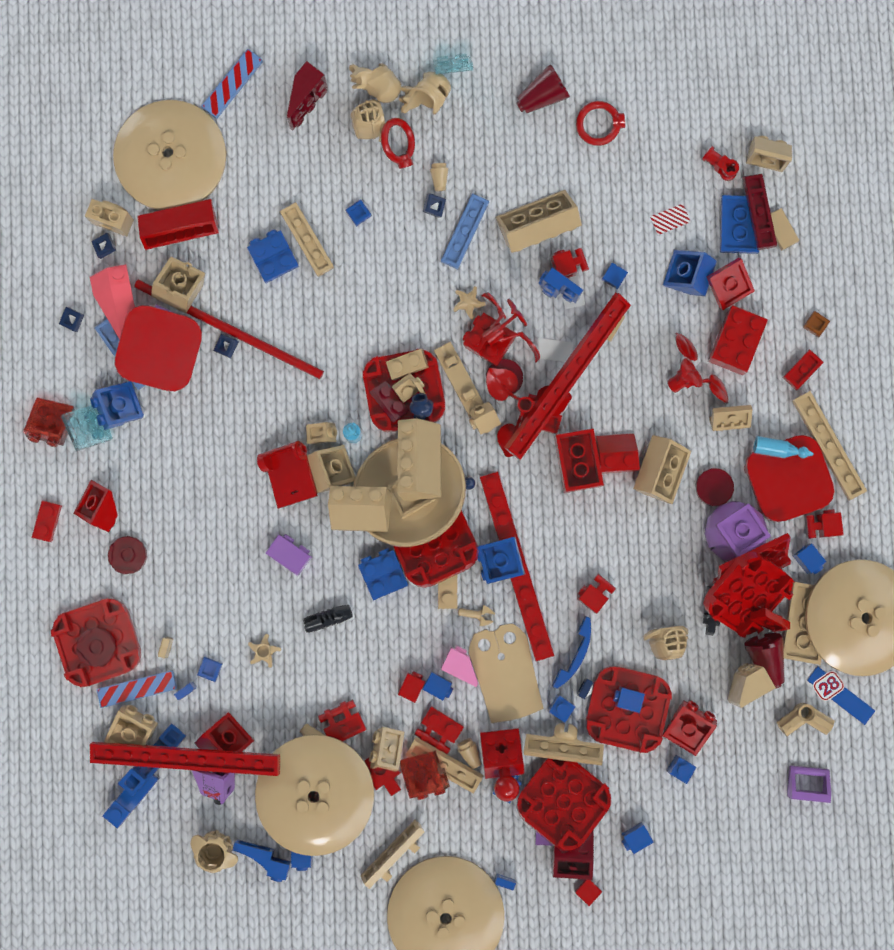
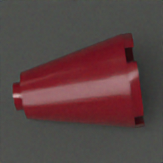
(542, 91)
(769, 654)

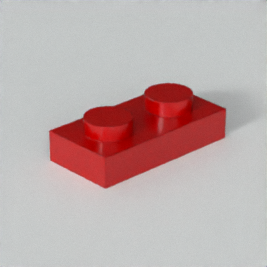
(803, 369)
(46, 521)
(769, 620)

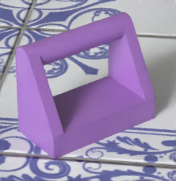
(793, 793)

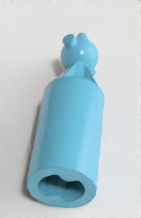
(352, 433)
(778, 448)

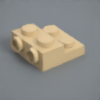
(131, 727)

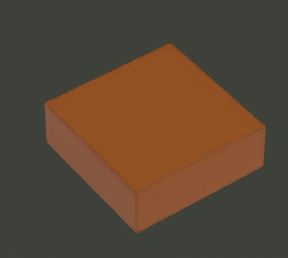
(816, 324)

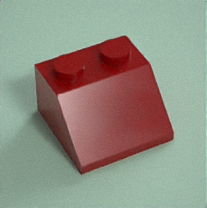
(618, 453)
(225, 736)

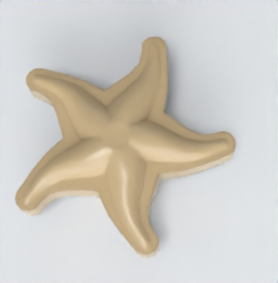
(468, 302)
(263, 651)

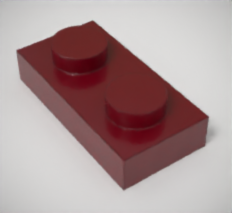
(389, 401)

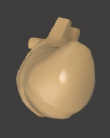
(379, 83)
(429, 92)

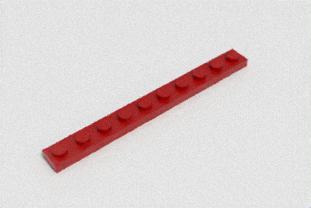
(567, 376)
(521, 584)
(185, 758)

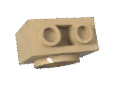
(109, 216)

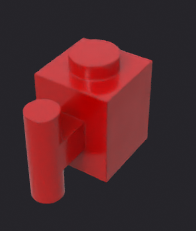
(566, 264)
(828, 524)
(593, 597)

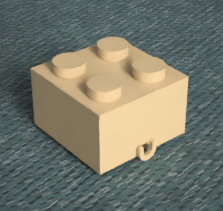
(178, 284)

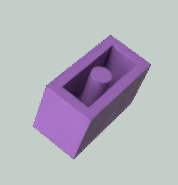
(288, 554)

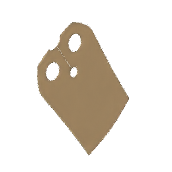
(509, 683)

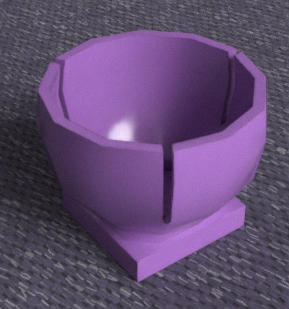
(735, 530)

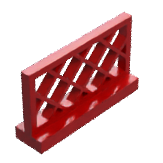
(774, 550)

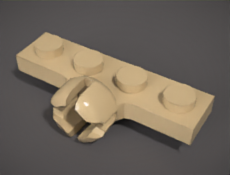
(564, 746)

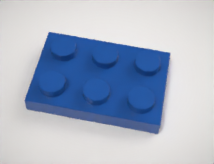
(736, 226)

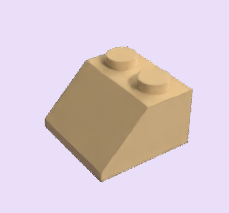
(769, 153)
(330, 468)

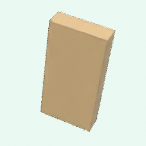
(783, 230)

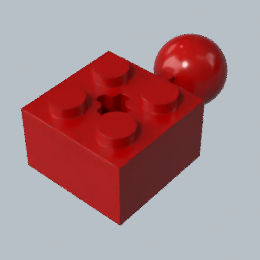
(503, 759)

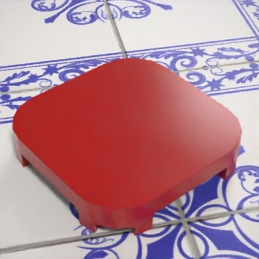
(158, 348)
(377, 372)
(790, 484)
(442, 557)
(744, 588)
(103, 614)
(624, 727)
(563, 803)

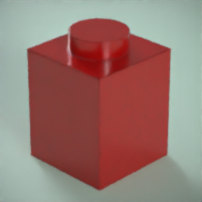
(412, 686)

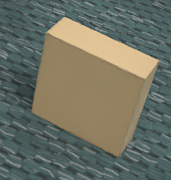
(165, 647)

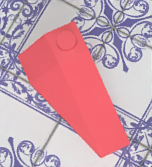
(114, 295)

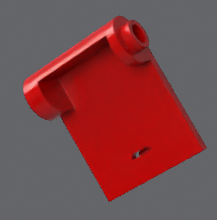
(288, 473)

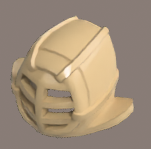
(368, 120)
(668, 642)
(213, 851)

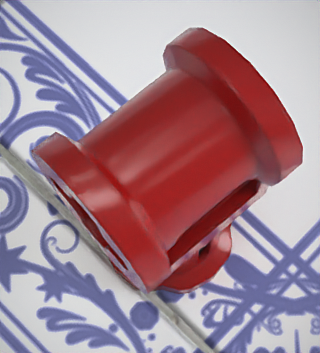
(722, 164)

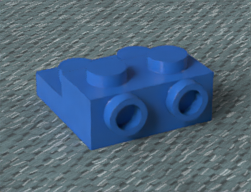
(272, 256)
(555, 283)
(116, 405)
(500, 560)
(382, 574)

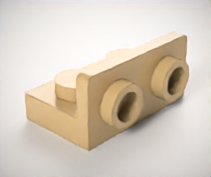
(731, 418)
(386, 749)

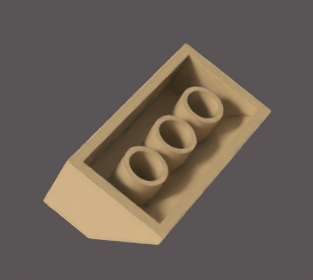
(539, 221)
(419, 459)

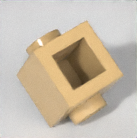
(484, 418)

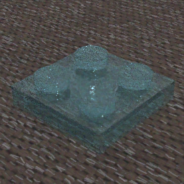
(450, 65)
(84, 428)

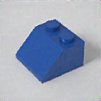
(689, 272)

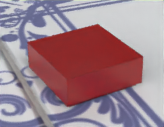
(588, 892)

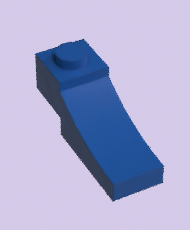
(125, 804)
(275, 867)

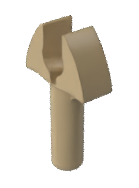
(477, 614)

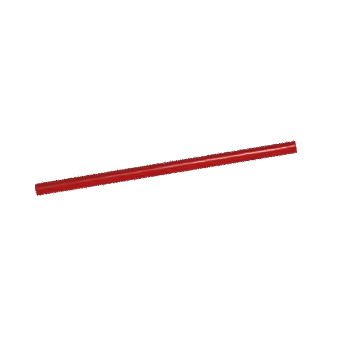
(243, 336)

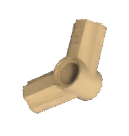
(815, 718)

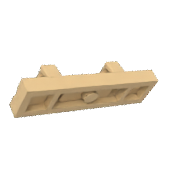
(458, 377)
(396, 849)

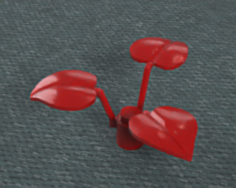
(496, 331)
(689, 376)
(500, 386)

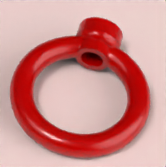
(618, 123)
(405, 159)

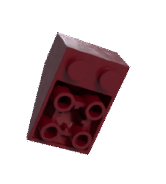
(307, 88)
(574, 863)

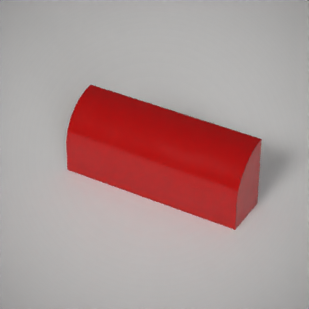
(177, 224)

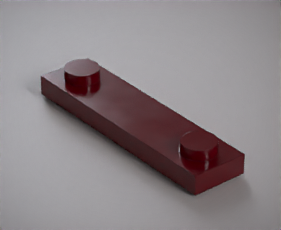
(760, 211)

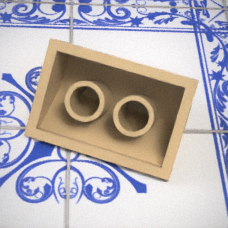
(662, 469)
(359, 508)
(749, 684)

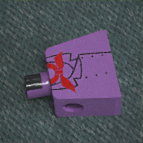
(215, 784)

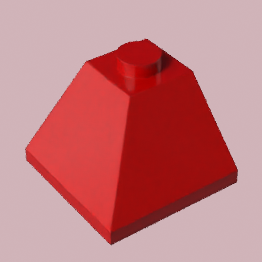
(97, 507)

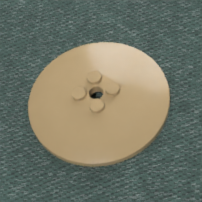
(174, 180)
(414, 520)
(836, 613)
(344, 796)
(448, 887)

